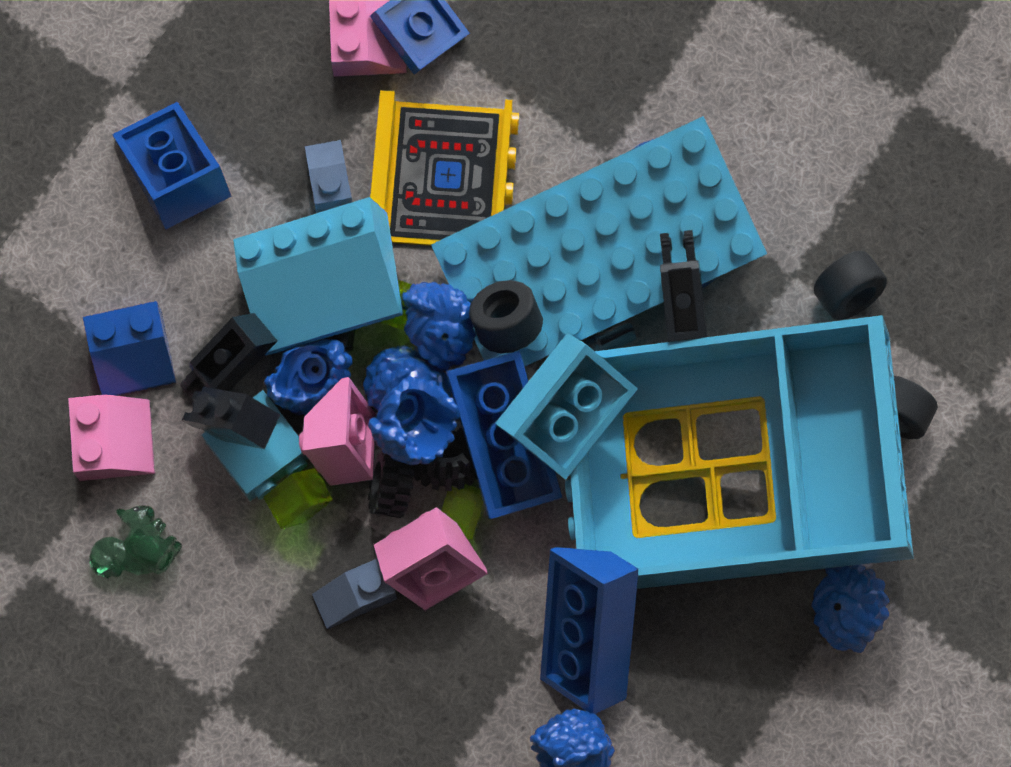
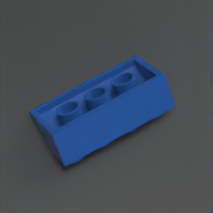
(505, 470)
(588, 626)

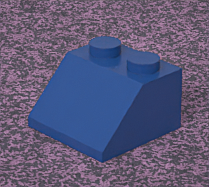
(129, 349)

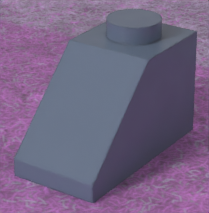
(328, 175)
(353, 594)

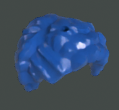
(435, 312)
(393, 366)
(296, 383)
(415, 421)
(861, 609)
(573, 740)

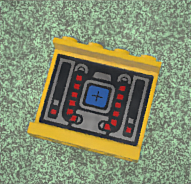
(441, 166)

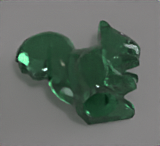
(140, 552)

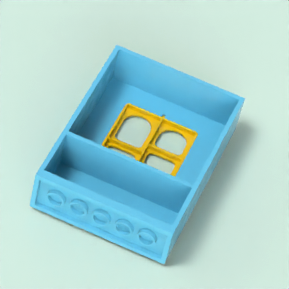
(824, 454)

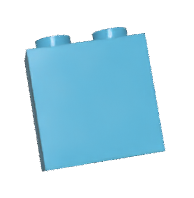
(256, 468)

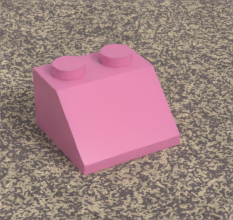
(358, 43)
(339, 435)
(110, 437)
(428, 559)

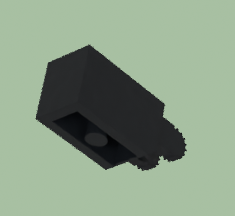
(682, 291)
(230, 354)
(232, 417)

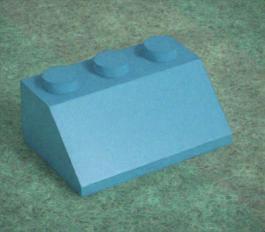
(566, 405)

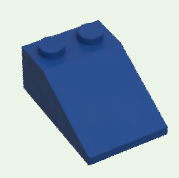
(172, 165)

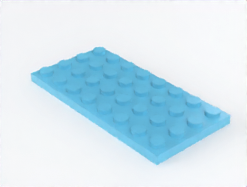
(596, 238)

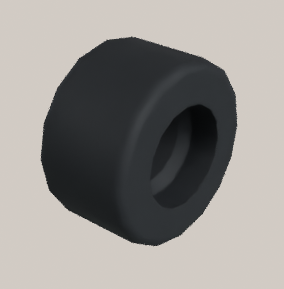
(850, 285)
(506, 316)
(915, 408)

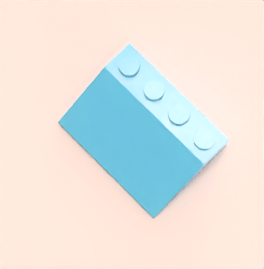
(321, 274)

